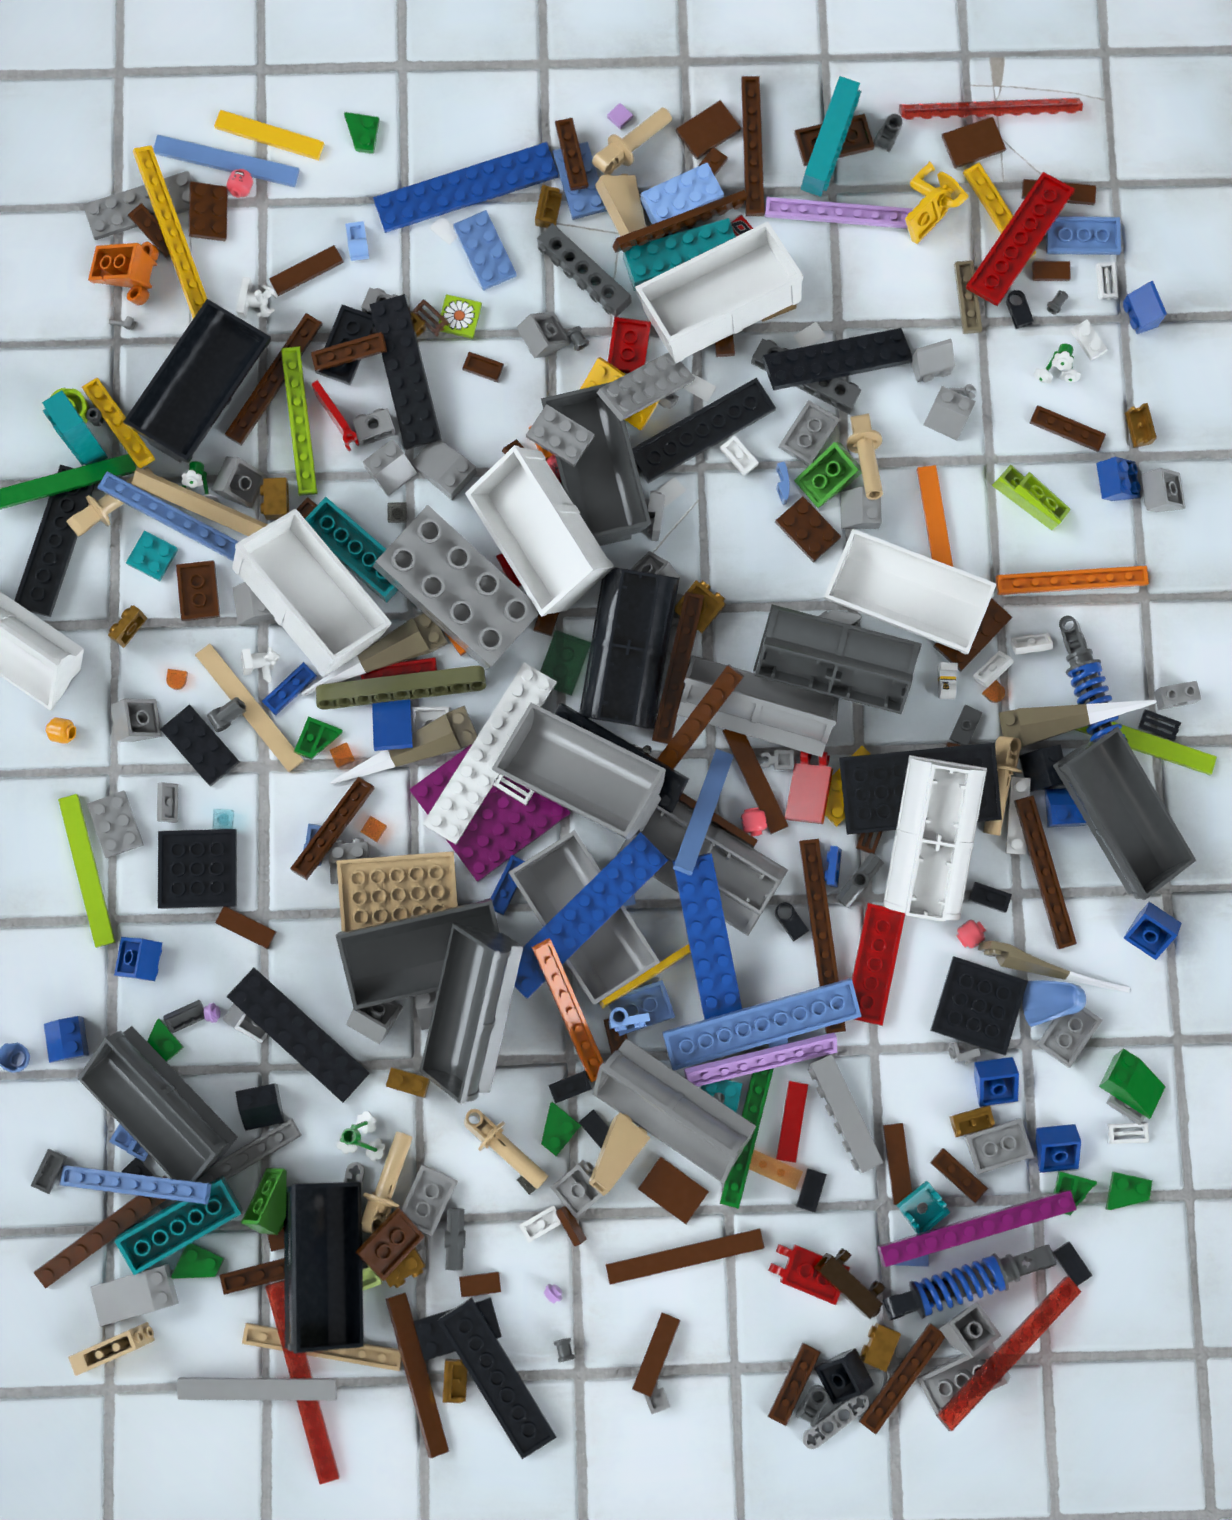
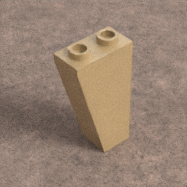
(622, 202)
(617, 1153)
(111, 1348)

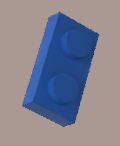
(834, 859)

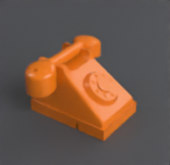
(125, 266)

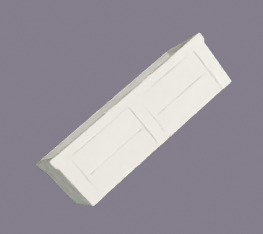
(721, 291)
(539, 530)
(309, 592)

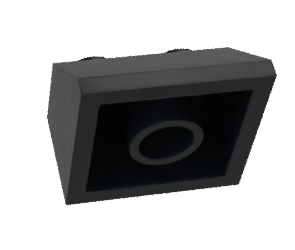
(1039, 767)
(260, 1106)
(844, 1376)

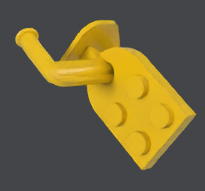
(935, 204)

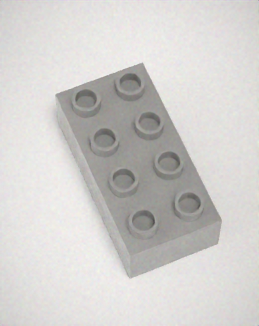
(456, 587)

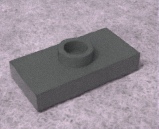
(965, 725)
(184, 1016)
(48, 1171)

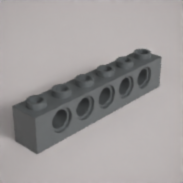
(554, 237)
(825, 393)

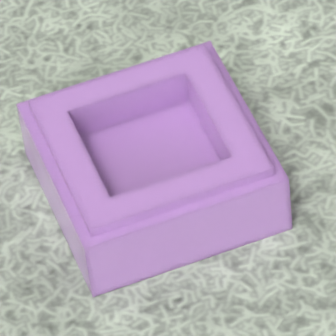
(619, 116)

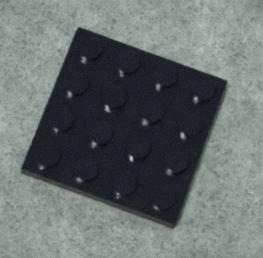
(197, 868)
(979, 1005)

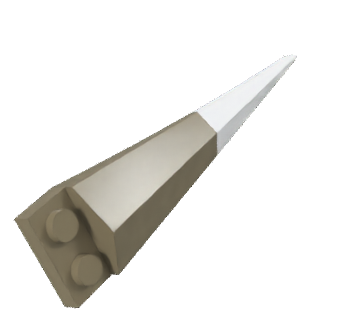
(406, 642)
(1042, 723)
(438, 737)
(1014, 958)

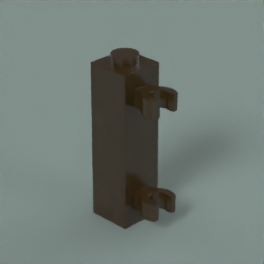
(848, 1286)

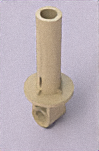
(620, 149)
(865, 442)
(96, 512)
(1007, 759)
(492, 1136)
(380, 1202)

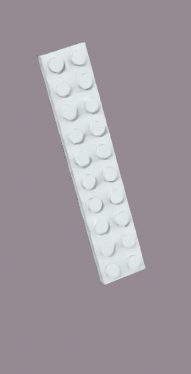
(475, 773)

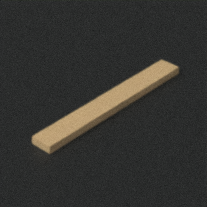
(196, 502)
(254, 713)
(368, 1355)

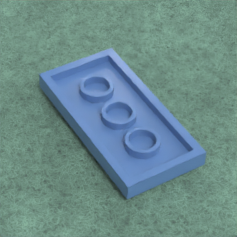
(582, 201)
(1084, 236)
(484, 250)

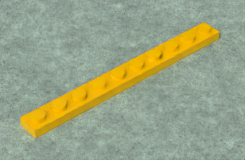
(170, 228)

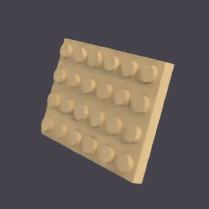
(394, 888)

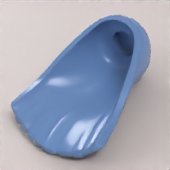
(1051, 1000)

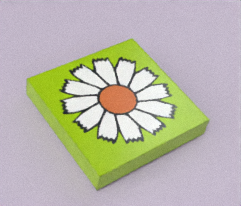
(461, 315)

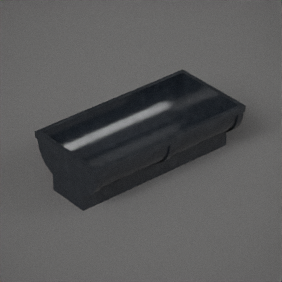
(196, 381)
(629, 647)
(323, 1267)

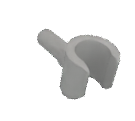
(129, 322)
(966, 390)

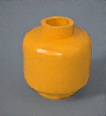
(60, 730)

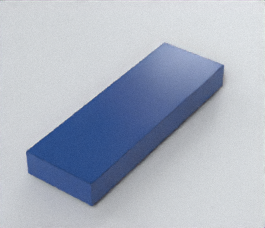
(289, 688)
(506, 887)

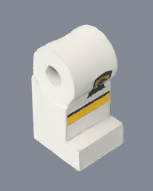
(947, 680)

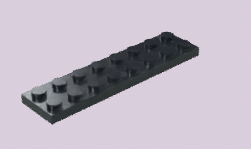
(837, 359)
(406, 372)
(702, 430)
(51, 551)
(673, 783)
(298, 1034)
(496, 1378)

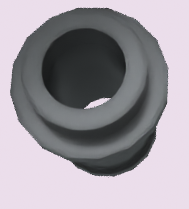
(1054, 306)
(95, 420)

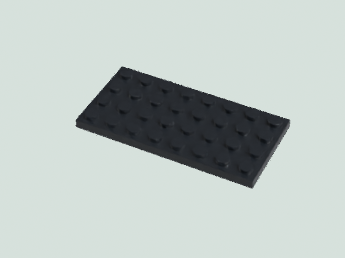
(876, 783)

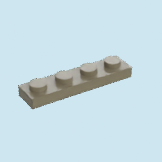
(967, 300)

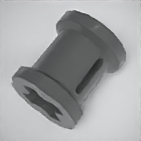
(577, 338)
(564, 1350)

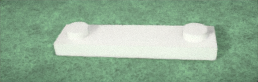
(1015, 839)

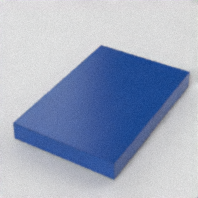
(392, 725)

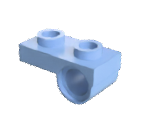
(357, 241)
(636, 1020)

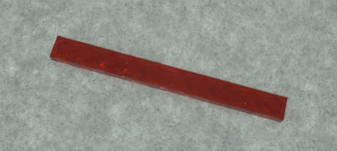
(997, 108)
(1008, 1354)
(309, 1409)

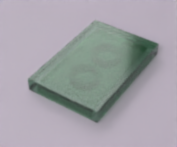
(565, 661)

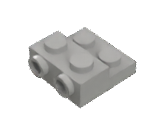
(655, 507)
(344, 851)
(575, 1189)

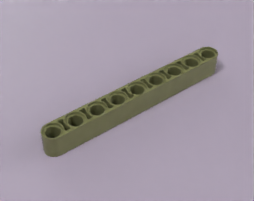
(400, 687)

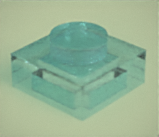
(223, 819)

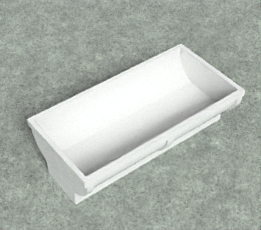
(910, 591)
(35, 654)
(934, 838)

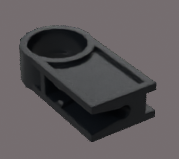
(1021, 313)
(794, 925)

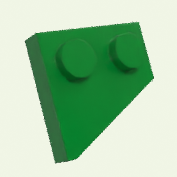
(363, 131)
(315, 738)
(164, 1041)
(558, 1129)
(1078, 1186)
(1127, 1190)
(197, 1263)

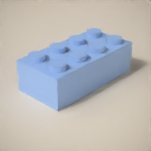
(681, 194)

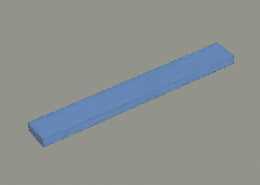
(225, 160)
(168, 515)
(703, 812)
(135, 1184)

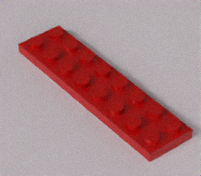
(1020, 238)

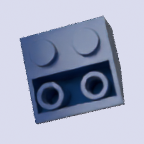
(1118, 479)

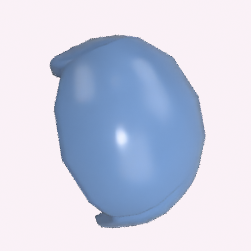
(14, 1057)

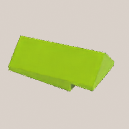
(1032, 497)

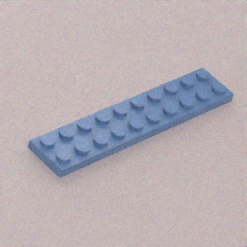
(761, 1024)

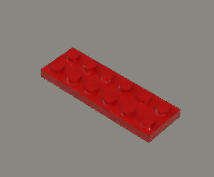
(876, 961)

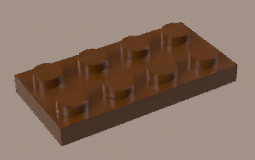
(856, 141)
(992, 622)

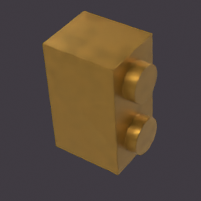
(275, 498)
(407, 1082)
(880, 1346)

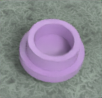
(211, 1012)
(553, 1293)

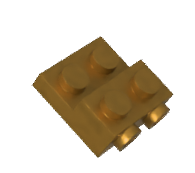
(711, 606)
(128, 625)
(409, 1266)

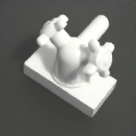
(253, 299)
(259, 660)

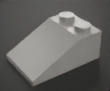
(444, 468)

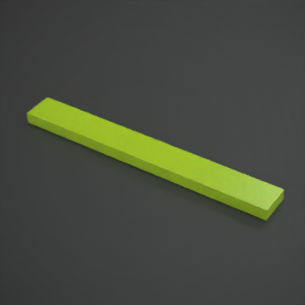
(299, 421)
(1166, 750)
(86, 870)

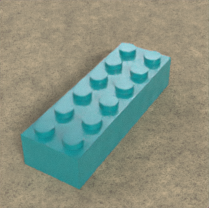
(831, 136)
(670, 251)
(73, 429)
(351, 546)
(177, 1227)

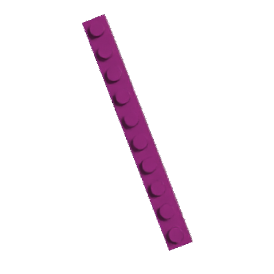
(976, 1228)

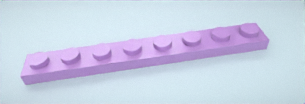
(836, 212)
(762, 1060)

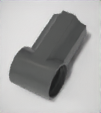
(223, 716)

